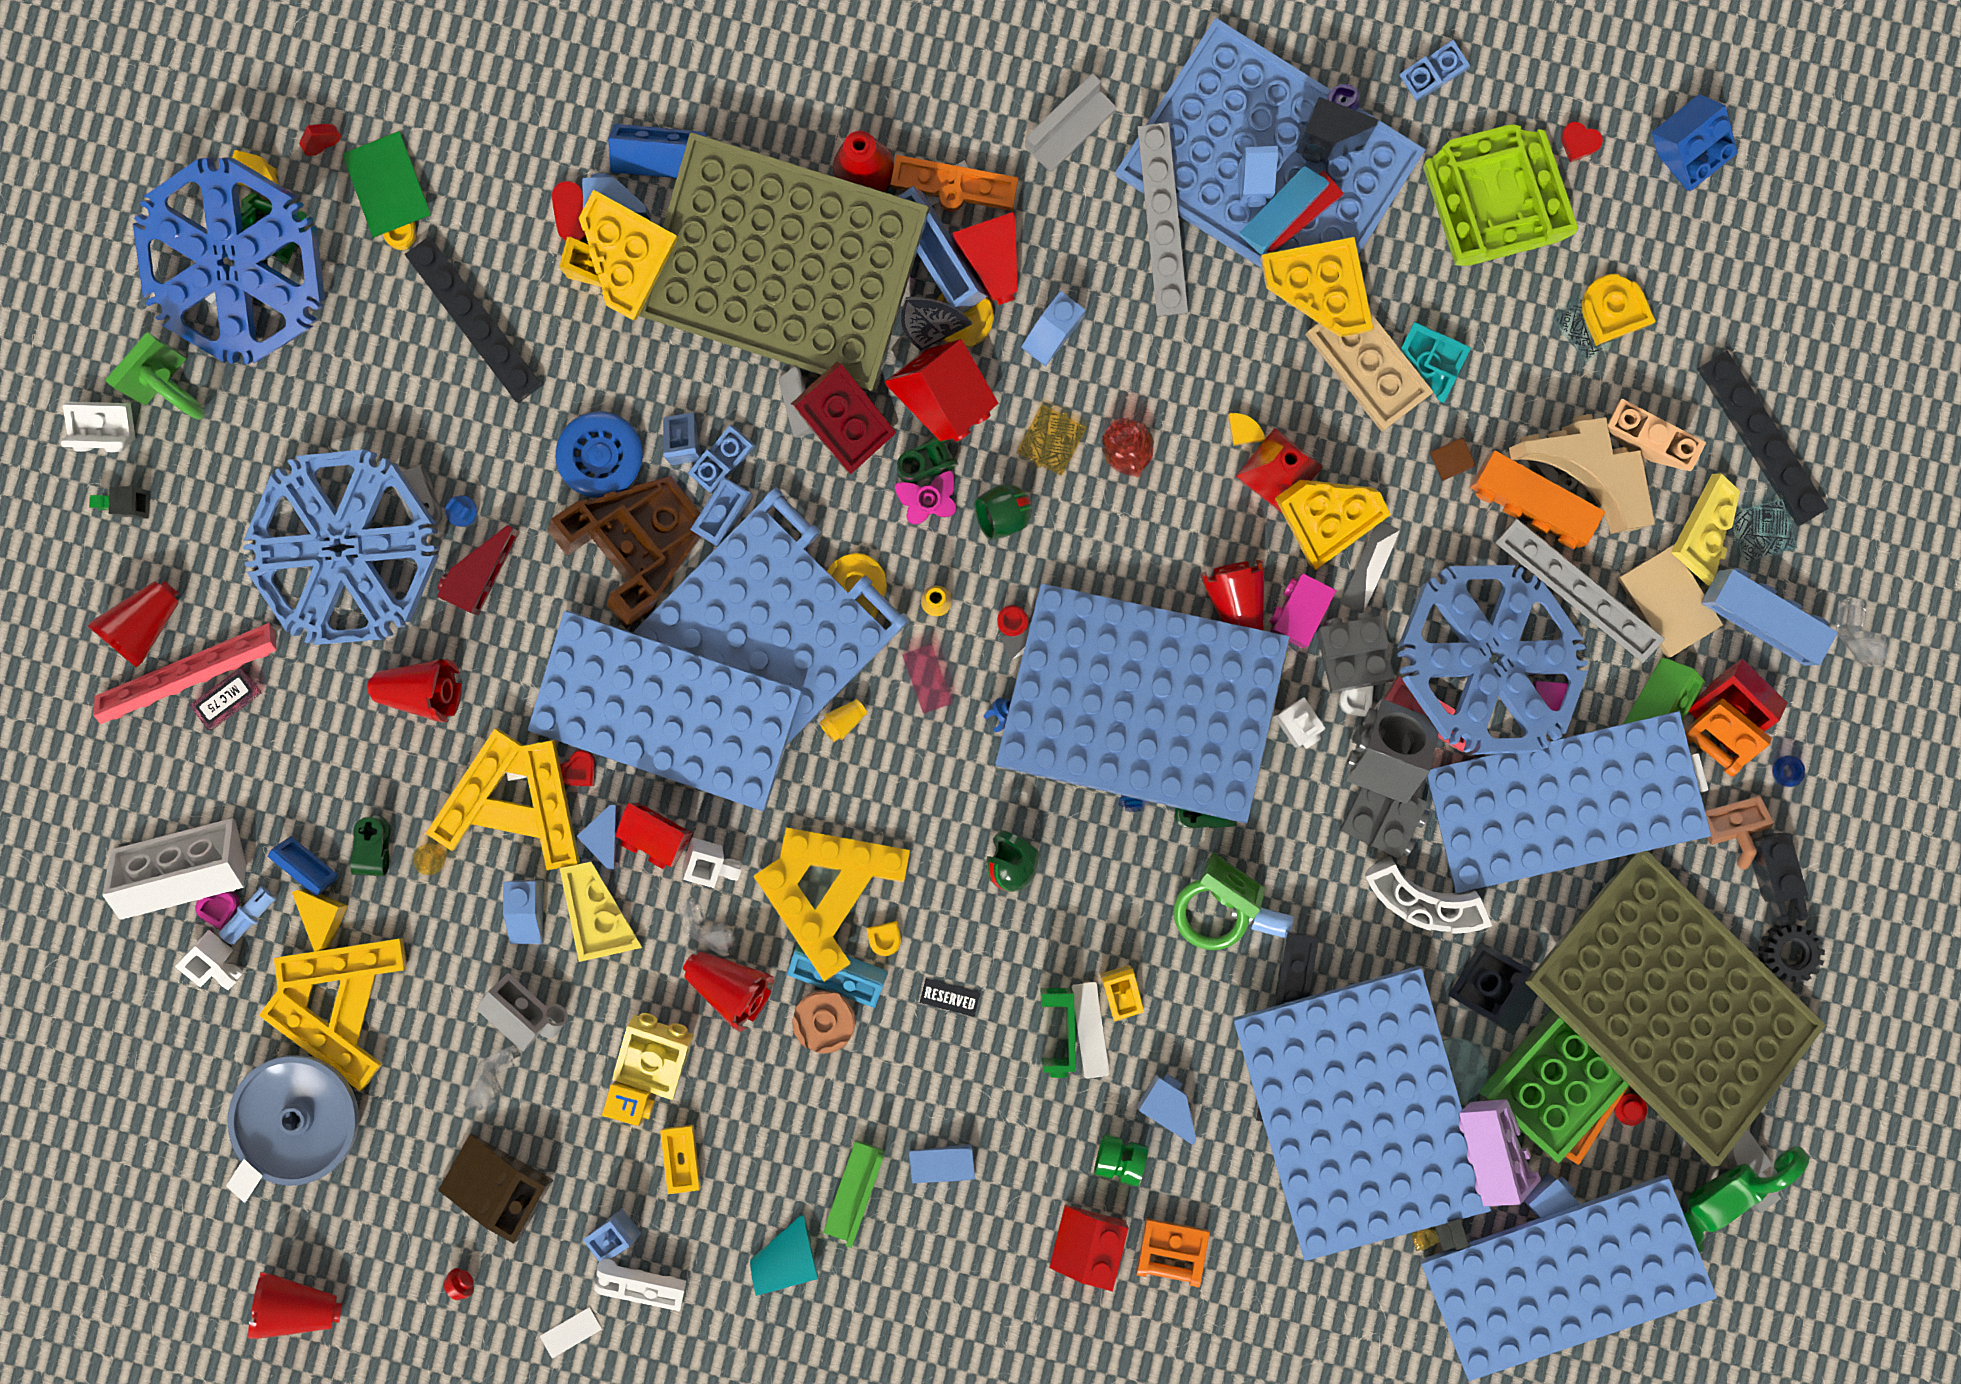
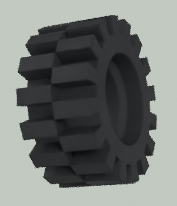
(1810, 952)

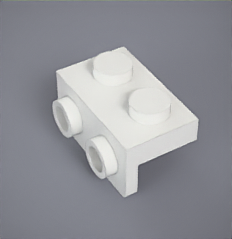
(98, 426)

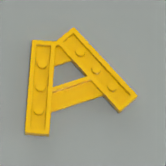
(546, 819)
(857, 863)
(338, 1040)

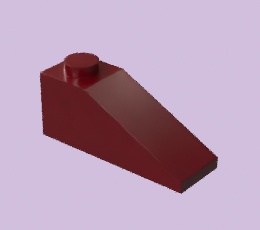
(474, 576)

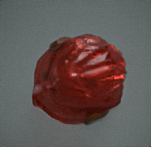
(1127, 446)

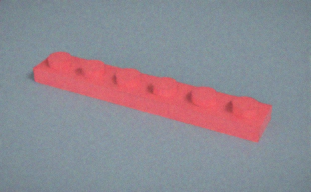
(184, 673)

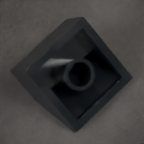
(1334, 131)
(1495, 988)

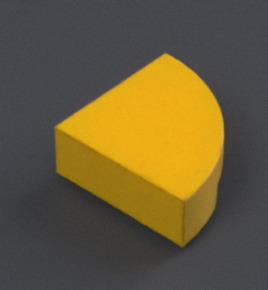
(1244, 429)

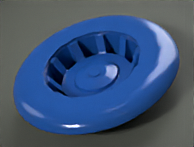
(598, 454)

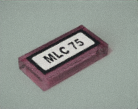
(225, 699)

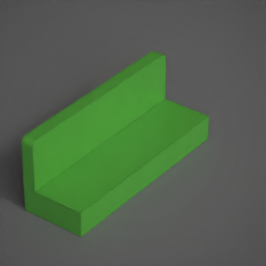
(1668, 690)
(854, 1192)

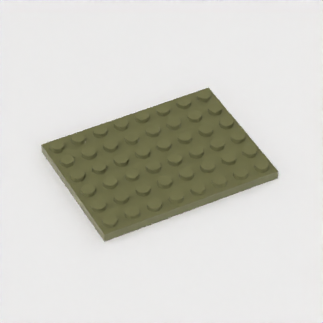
(785, 260)
(1676, 1005)

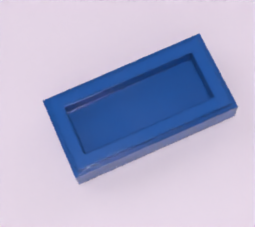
(303, 866)

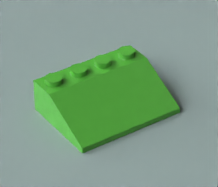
(1555, 1086)

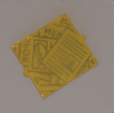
(1051, 440)

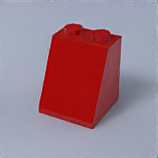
(944, 390)

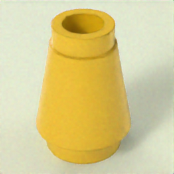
(940, 608)
(842, 720)

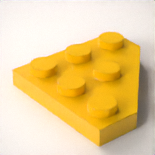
(625, 252)
(1322, 283)
(1330, 516)

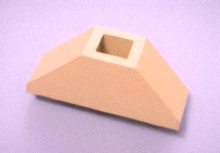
(1655, 438)

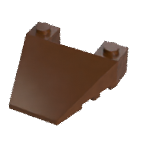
(640, 533)

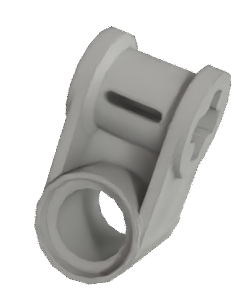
(423, 487)

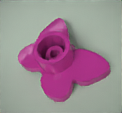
(928, 499)

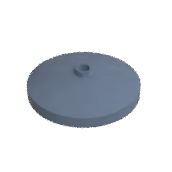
(266, 1126)

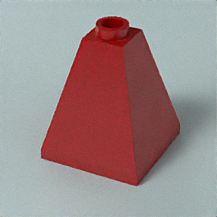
(991, 255)
(1277, 467)

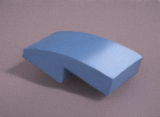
(1434, 70)
(721, 459)

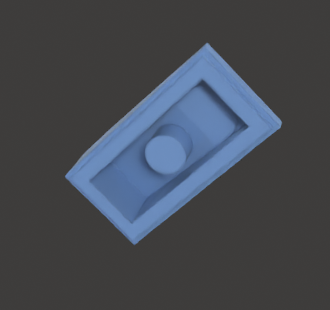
(942, 1164)

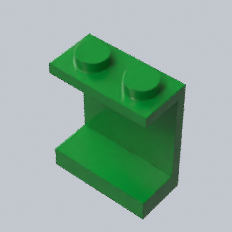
(1061, 998)

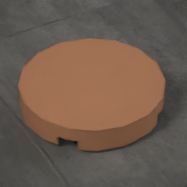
(824, 1021)

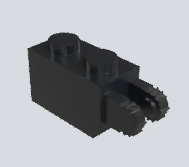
(1780, 876)

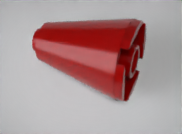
(864, 161)
(1237, 593)
(137, 621)
(419, 689)
(729, 987)
(290, 1308)

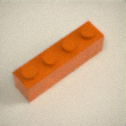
(1536, 500)

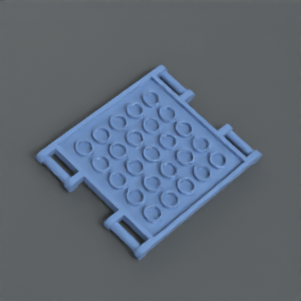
(776, 611)

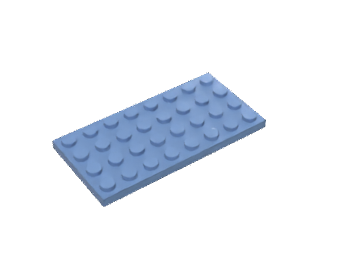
(665, 710)
(1568, 803)
(1568, 1278)

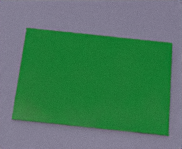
(386, 184)

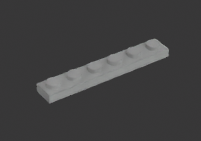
(1162, 219)
(1580, 590)

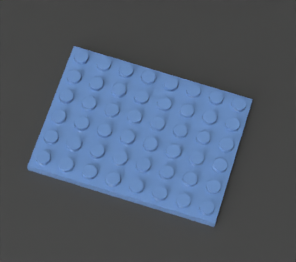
(1245, 97)
(1143, 702)
(1360, 1112)

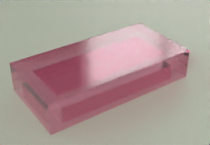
(927, 679)

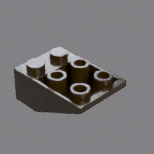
(495, 1188)

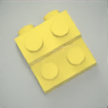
(653, 1055)

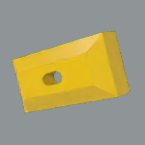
(680, 1176)

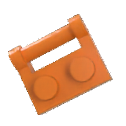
(1733, 730)
(1175, 1242)

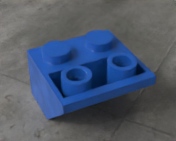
(1695, 141)

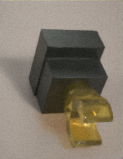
(1449, 1235)

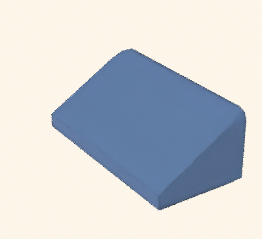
(722, 512)

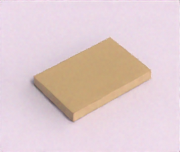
(1670, 601)

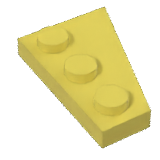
(1704, 533)
(594, 915)

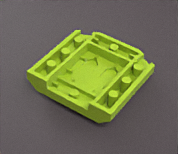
(1499, 194)

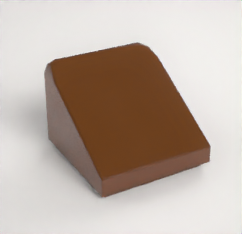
(1452, 459)

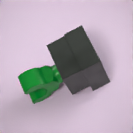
(123, 502)

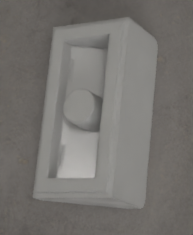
(791, 387)

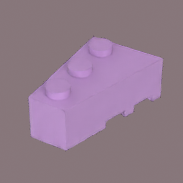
(1496, 1153)

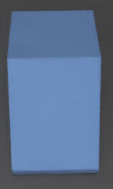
(681, 439)
(601, 838)
(612, 1236)

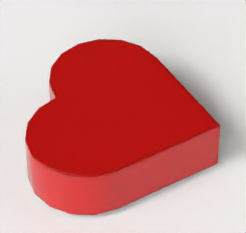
(318, 137)
(1580, 141)
(580, 769)

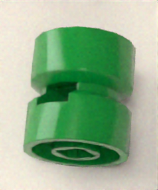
(1121, 1160)

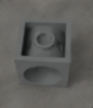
(1392, 751)

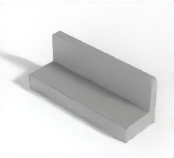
(1069, 124)

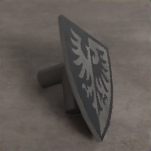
(930, 320)

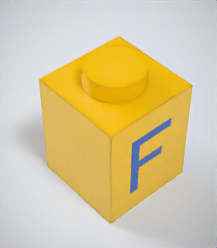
(628, 1104)

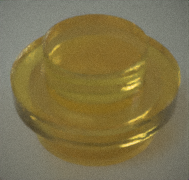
(429, 859)

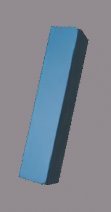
(1283, 209)
(857, 981)

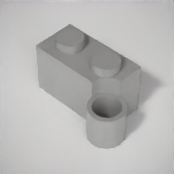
(520, 1013)

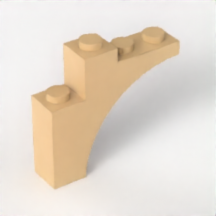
(1609, 475)

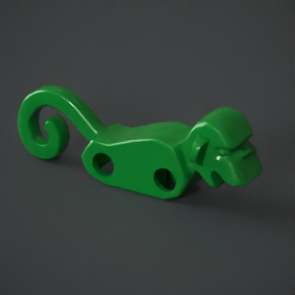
(1730, 1196)

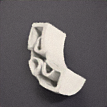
(1425, 908)

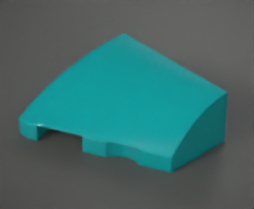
(1435, 358)
(785, 1260)

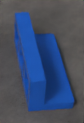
(647, 150)

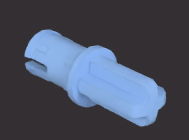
(247, 915)

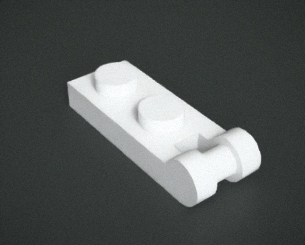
(639, 1286)

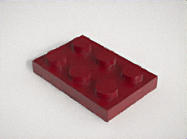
(843, 417)

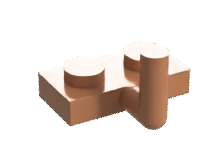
(1739, 821)

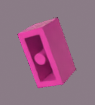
(1302, 610)

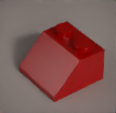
(1747, 693)
(652, 834)
(1089, 1247)

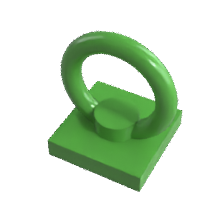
(148, 372)
(1231, 889)

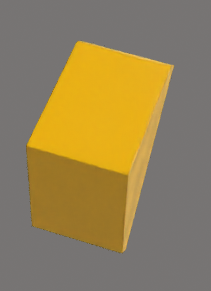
(577, 262)
(320, 917)
(1122, 992)

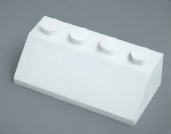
(175, 869)

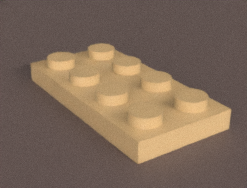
(1373, 371)

